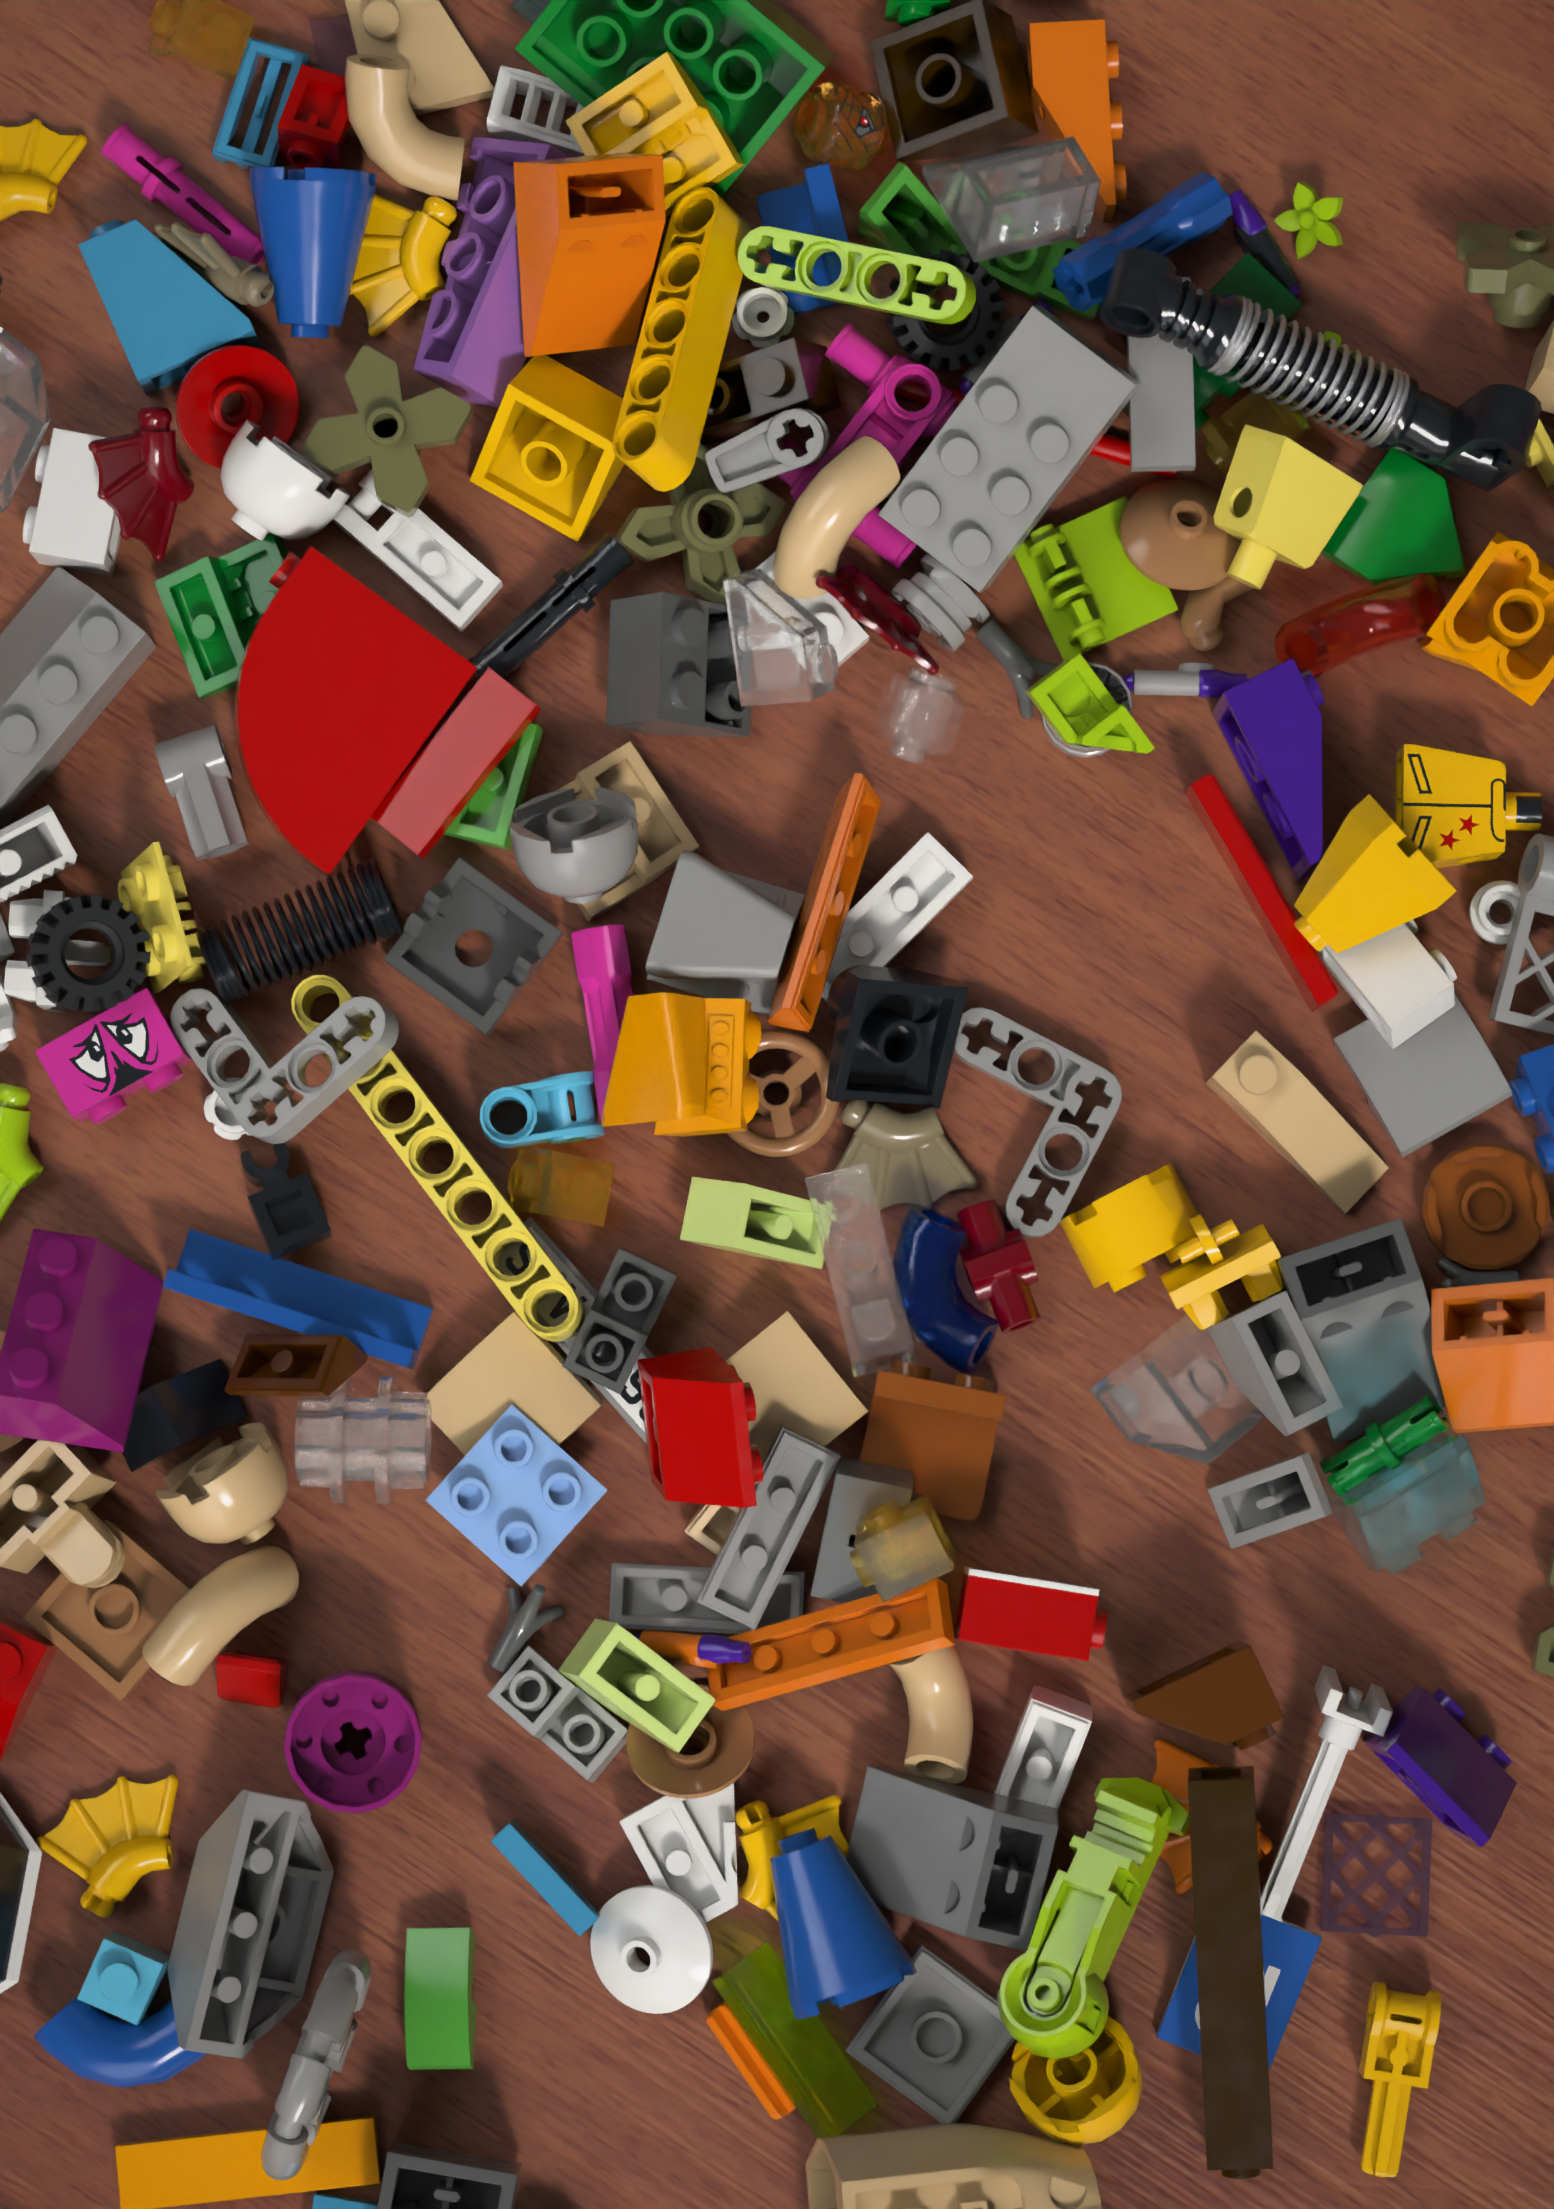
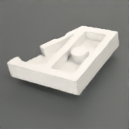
(689, 1848)

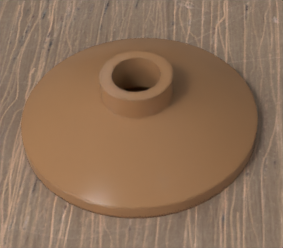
(1166, 548)
(726, 1749)

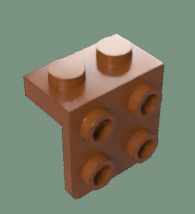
(937, 1433)

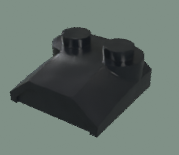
(893, 1034)

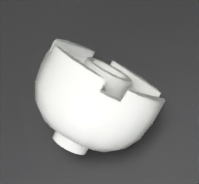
(276, 488)

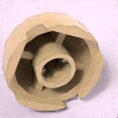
(228, 1489)

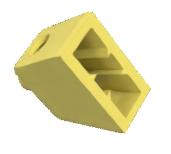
(1279, 504)

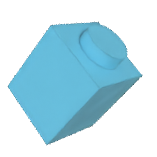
(125, 1977)

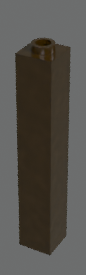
(1230, 1970)

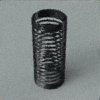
(382, 920)

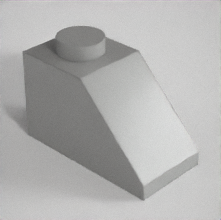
(1276, 1364)

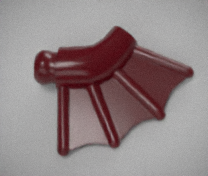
(143, 479)
(878, 612)

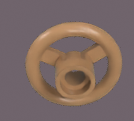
(785, 1141)

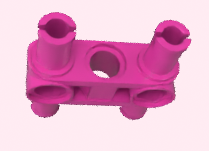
(883, 421)

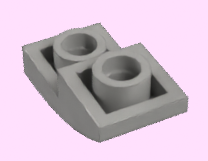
(560, 1714)

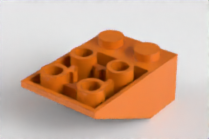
(586, 248)

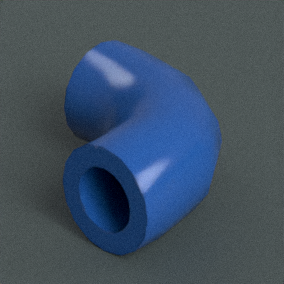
(114, 2049)

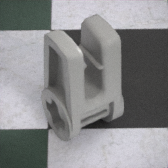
(762, 453)

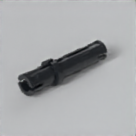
(605, 559)

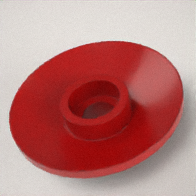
(265, 393)

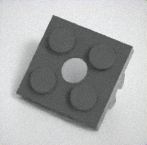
(466, 903)

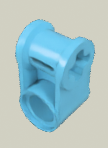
(546, 1111)

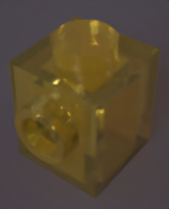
(901, 1547)

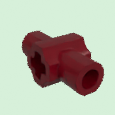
(998, 1266)

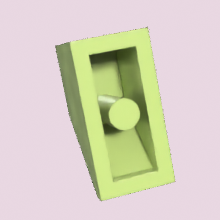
(751, 1222)
(636, 1684)

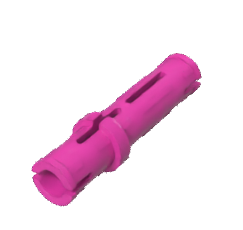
(131, 151)

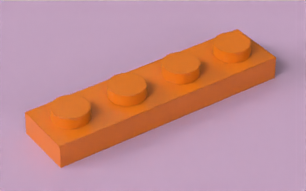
(835, 1644)

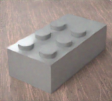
(1009, 448)

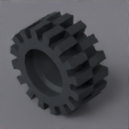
(970, 338)
(127, 953)

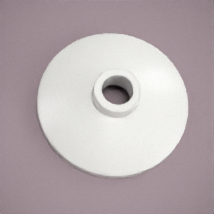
(671, 1935)

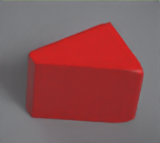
(251, 1678)

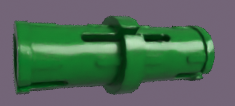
(1385, 1445)

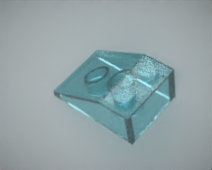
(1408, 1505)

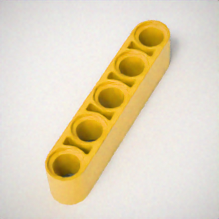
(681, 341)

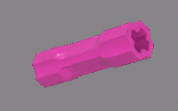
(605, 981)

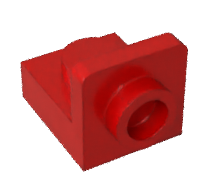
(314, 120)

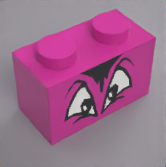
(114, 1058)

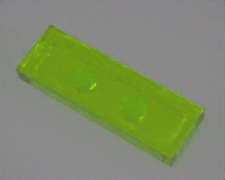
(795, 2049)

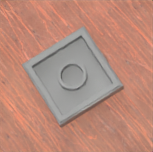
(933, 2037)

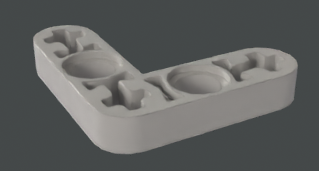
(268, 1080)
(1056, 1094)

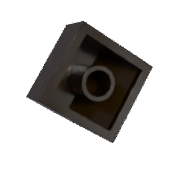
(954, 84)

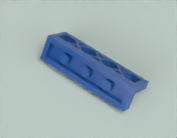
(299, 1298)

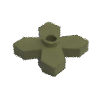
(1511, 267)
(422, 423)
(707, 554)

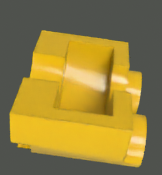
(1131, 1228)

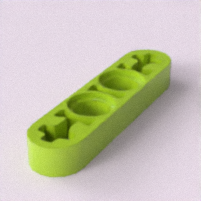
(857, 268)

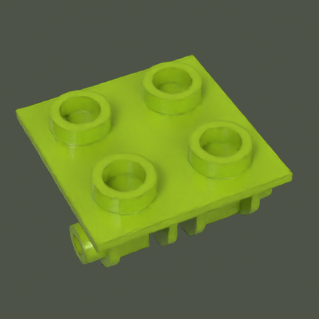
(1088, 583)

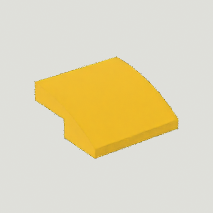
(660, 115)

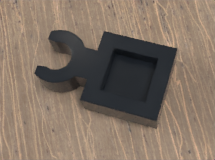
(285, 1208)

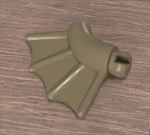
(226, 273)
(903, 1153)

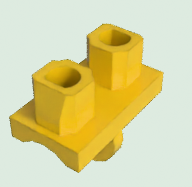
(1216, 1260)

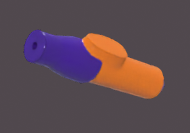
(695, 1649)

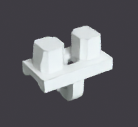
(18, 976)

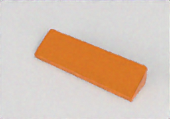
(825, 905)

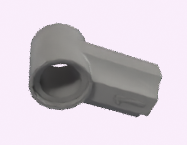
(199, 777)

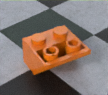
(1495, 1354)

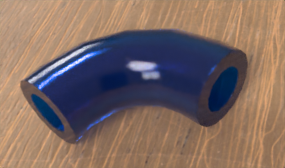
(931, 1293)

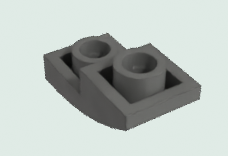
(620, 1320)

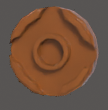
(1484, 1207)

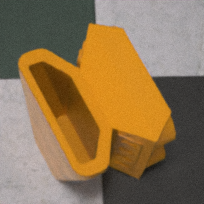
(1501, 620)
(684, 1065)

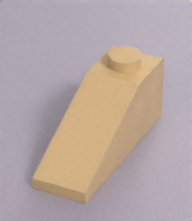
(1297, 1121)

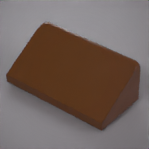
(293, 1365)

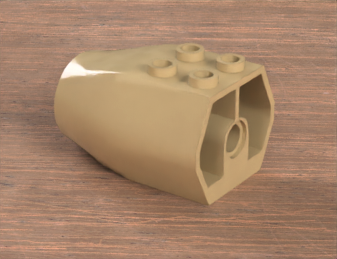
(949, 2170)

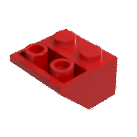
(699, 1429)

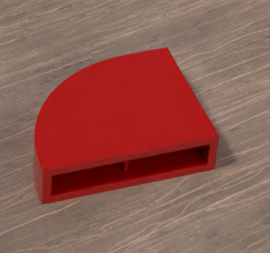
(335, 704)

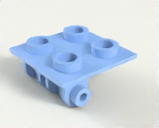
(516, 1495)

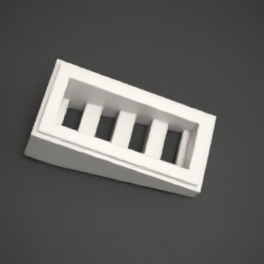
(535, 88)

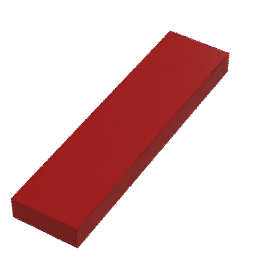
(1261, 891)

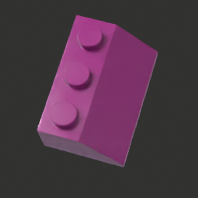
(76, 1342)

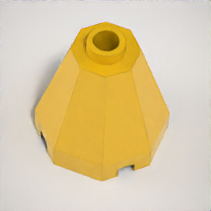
(1368, 882)

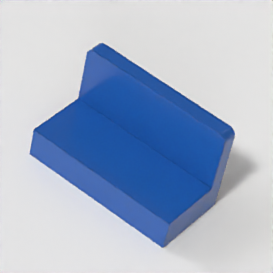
(809, 210)

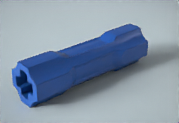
(1174, 222)

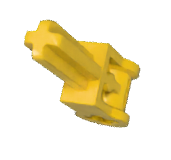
(1396, 2057)

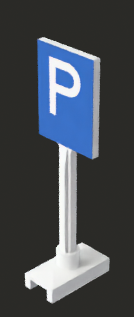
(1286, 1946)

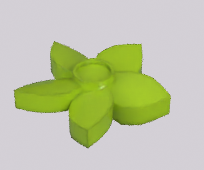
(1311, 219)

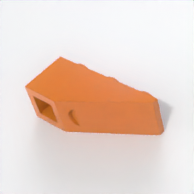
(1071, 96)

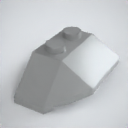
(248, 1924)

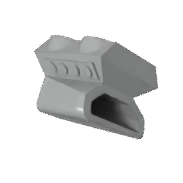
(723, 933)

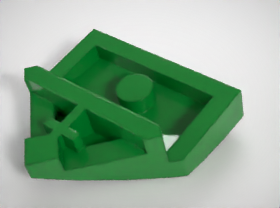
(1399, 526)

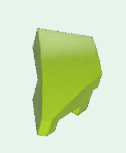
(1084, 710)

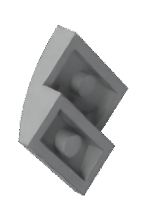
(1427, 1081)

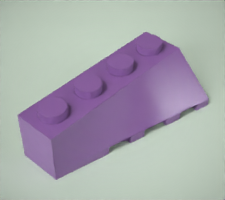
(475, 323)

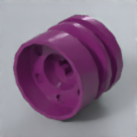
(339, 1777)

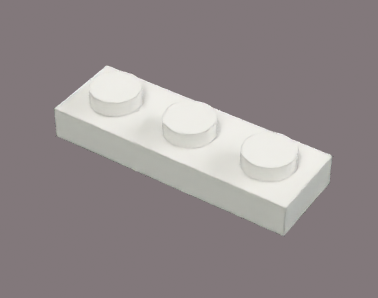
(898, 907)

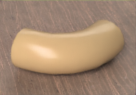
(393, 134)
(830, 513)
(218, 1611)
(938, 1715)

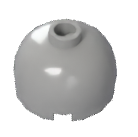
(575, 844)

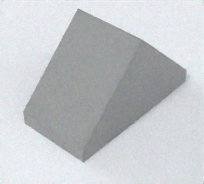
(1270, 1500)

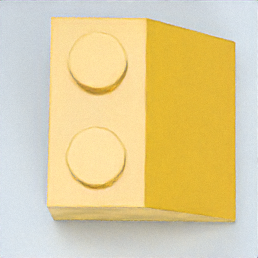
(552, 446)

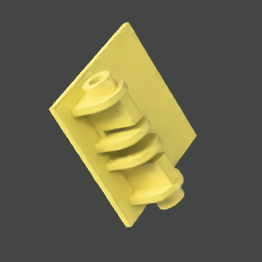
(150, 890)

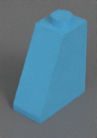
(159, 304)

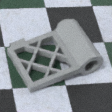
(1536, 895)

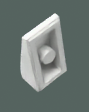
(1045, 1748)

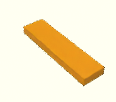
(230, 2165)

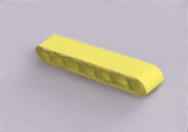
(455, 1184)

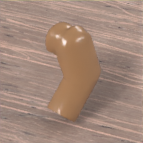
(1204, 612)

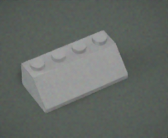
(57, 675)

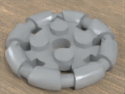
(320, 2051)

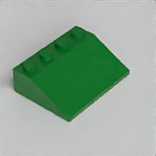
(739, 54)

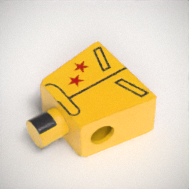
(1459, 805)

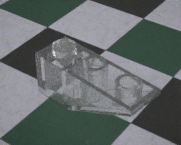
(860, 1269)

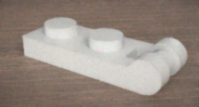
(421, 557)

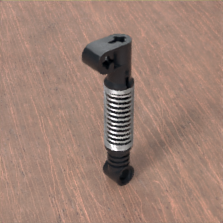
(1476, 442)

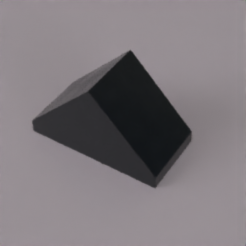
(180, 1414)

